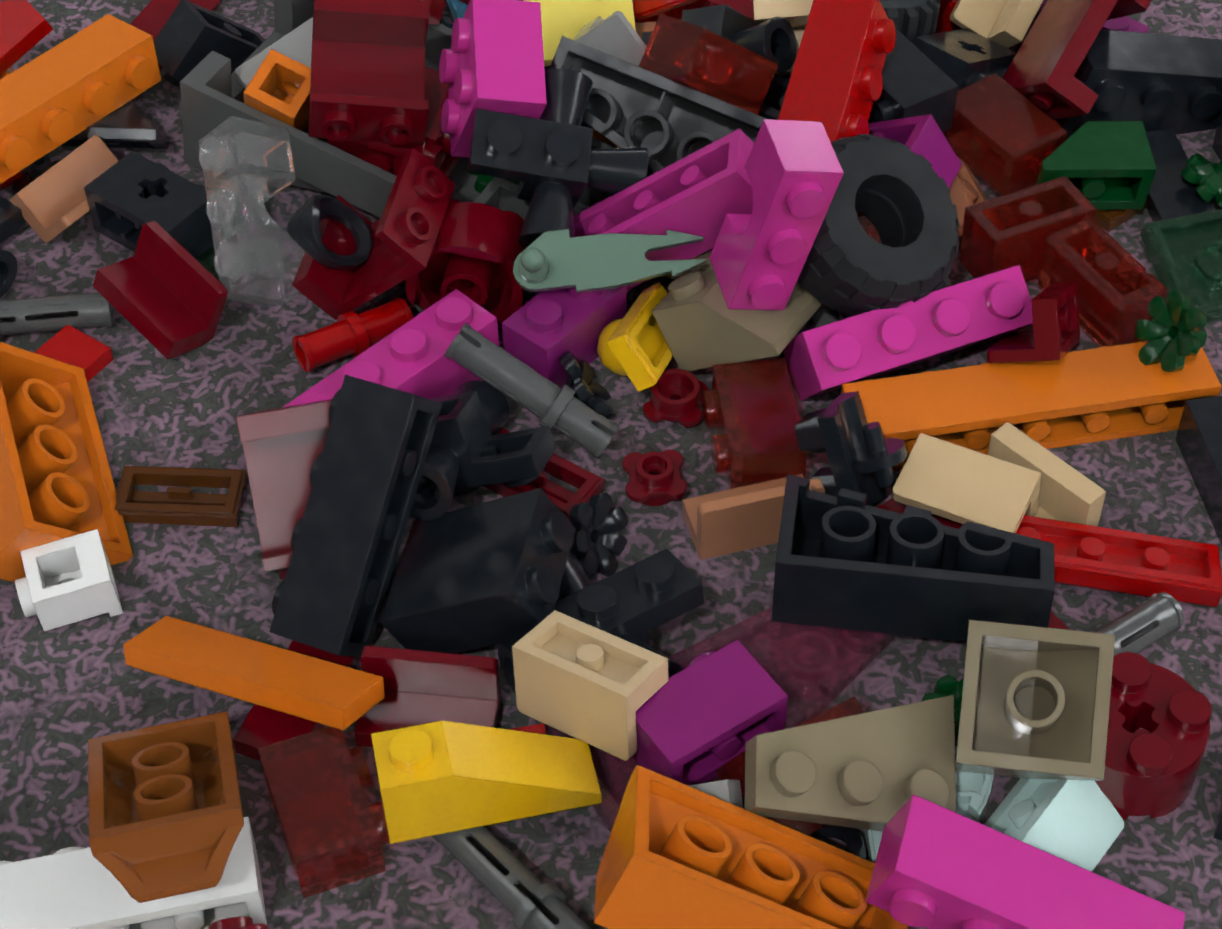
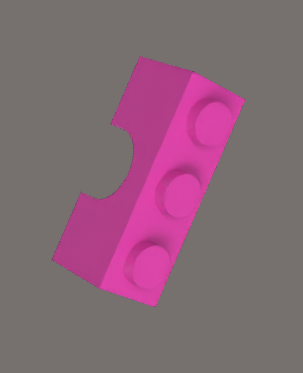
(792, 188)

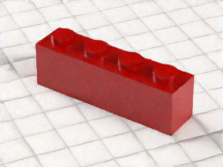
(840, 66)

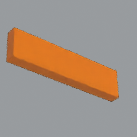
(255, 672)

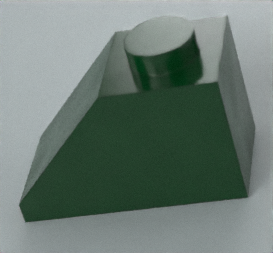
(1105, 163)

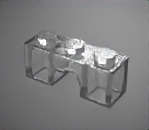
(241, 170)

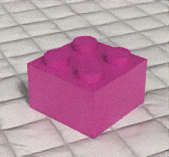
(492, 66)

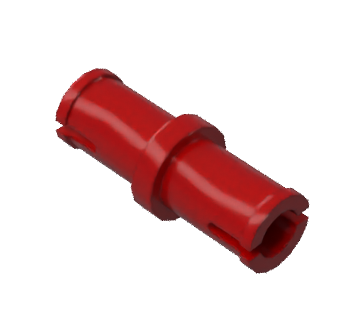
(350, 335)

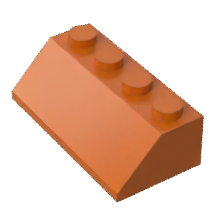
(51, 461)
(713, 865)

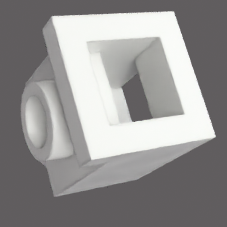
(68, 581)

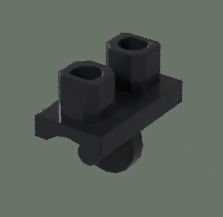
(856, 450)

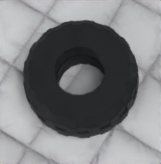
(913, 221)

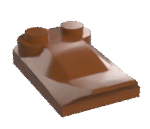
(165, 805)

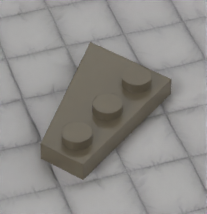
(855, 766)

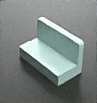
(1060, 818)

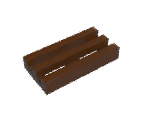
(179, 504)

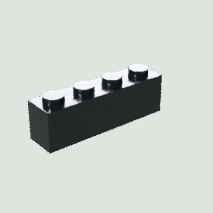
(354, 517)

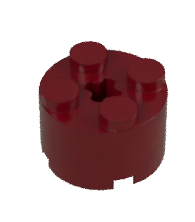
(474, 256)
(1152, 738)

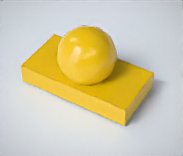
(635, 343)

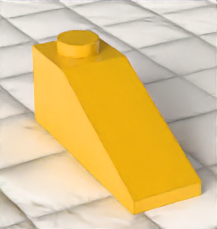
(475, 776)

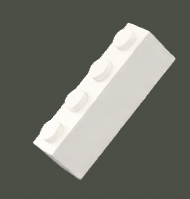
(80, 893)

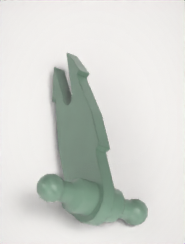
(598, 260)

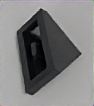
(124, 129)

